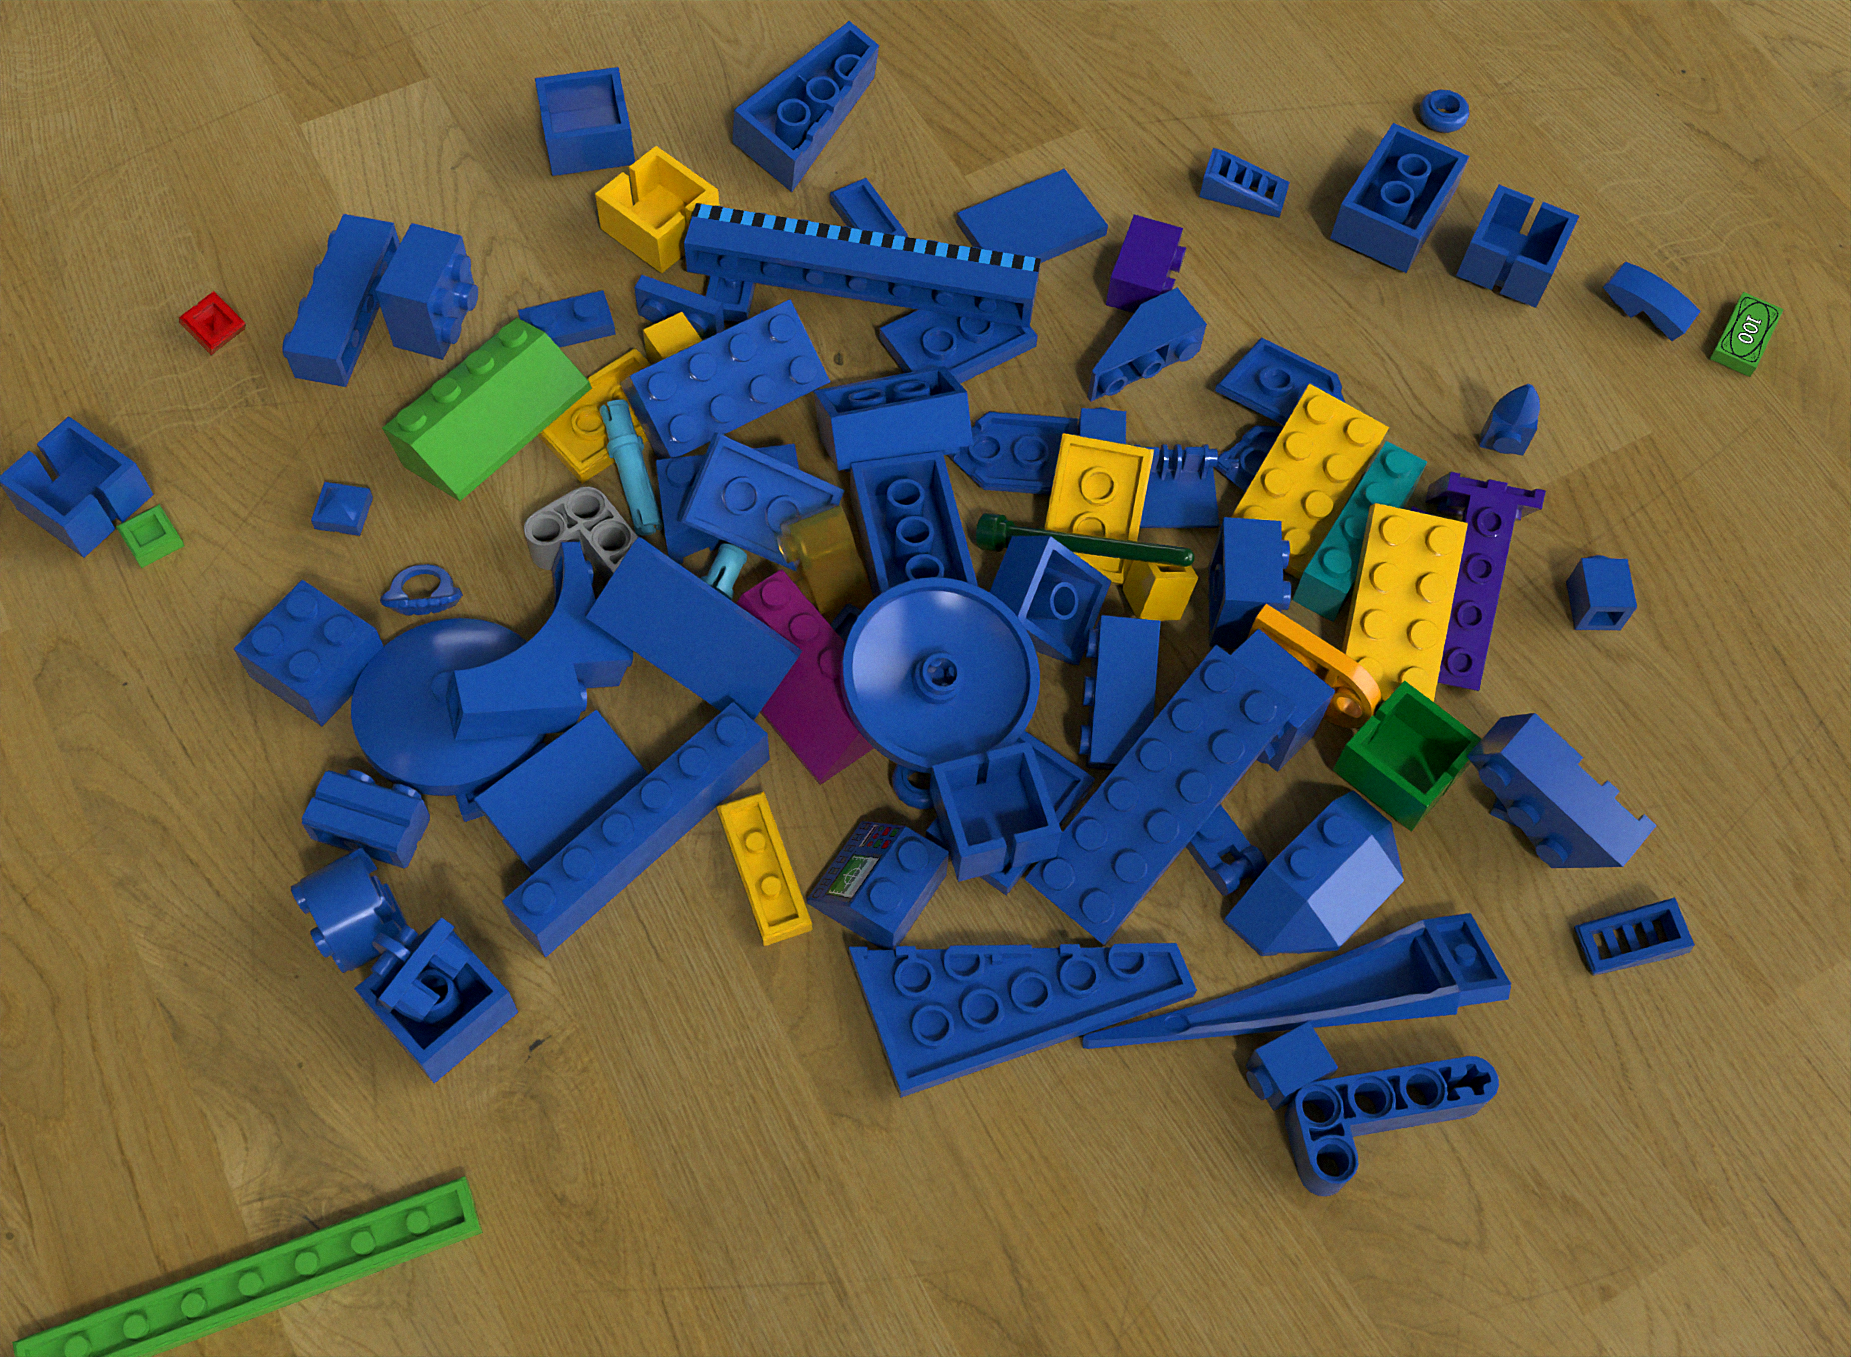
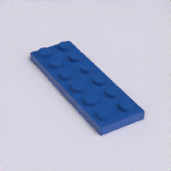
(1161, 793)

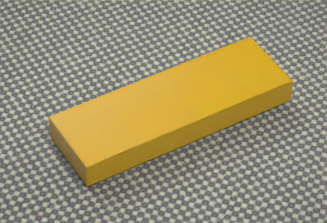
(764, 868)

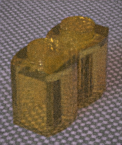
(824, 558)

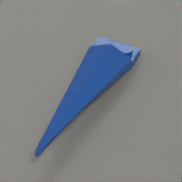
(1401, 976)

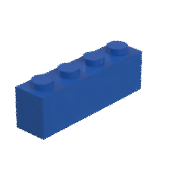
(341, 301)

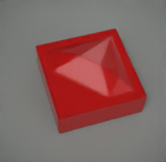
(212, 323)

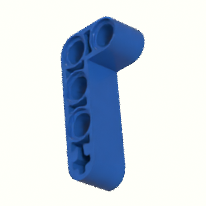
(1393, 1111)

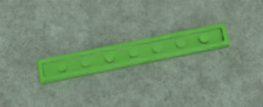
(266, 1279)

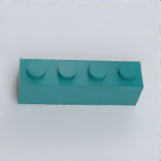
(1334, 567)

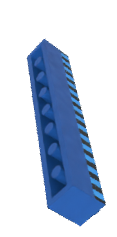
(862, 265)

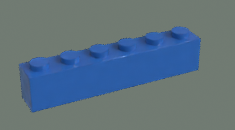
(637, 829)

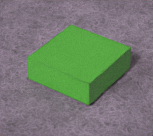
(150, 536)

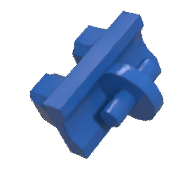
(405, 991)

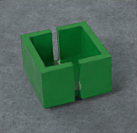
(1411, 755)

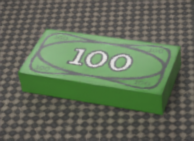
(1746, 334)

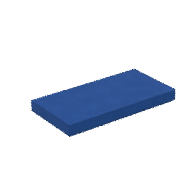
(692, 631)

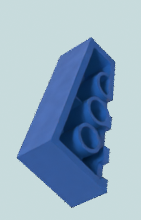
(804, 105)

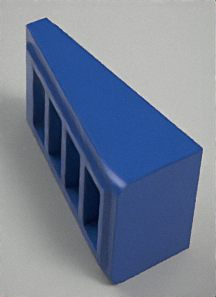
(1222, 180)
(1671, 919)

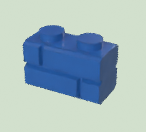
(358, 814)

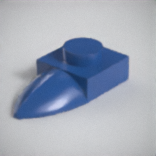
(1512, 422)

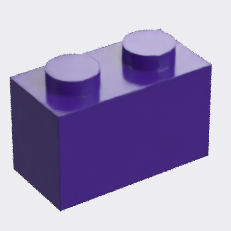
(1145, 263)

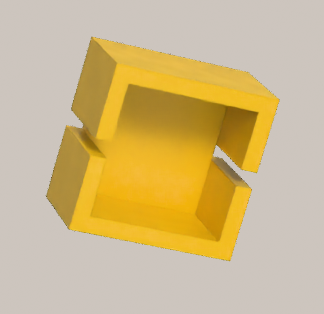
(662, 211)

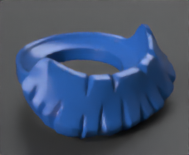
(441, 599)

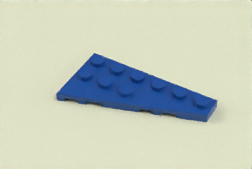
(992, 1003)

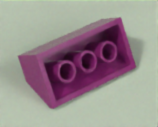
(808, 702)

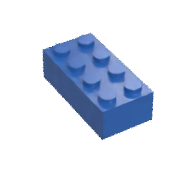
(725, 381)
(908, 521)

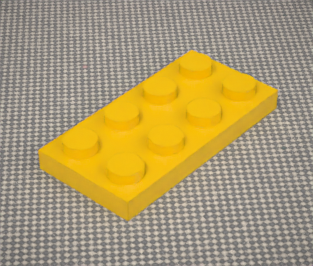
(1312, 472)
(1404, 597)

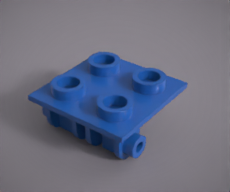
(1181, 488)

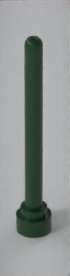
(996, 531)

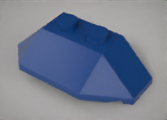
(1321, 882)

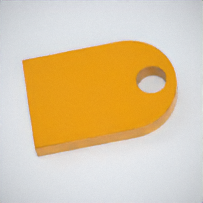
(1356, 691)

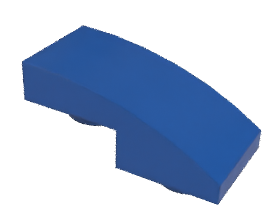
(1641, 290)

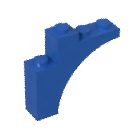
(547, 678)

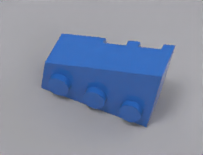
(675, 483)
(1118, 688)
(1554, 799)

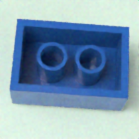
(1399, 197)
(893, 417)

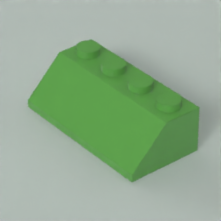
(486, 409)

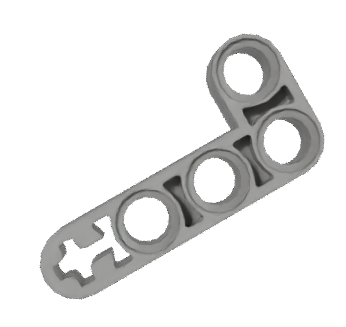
(565, 523)

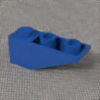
(1153, 338)

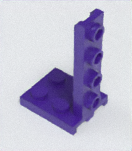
(1490, 514)

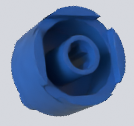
(349, 909)

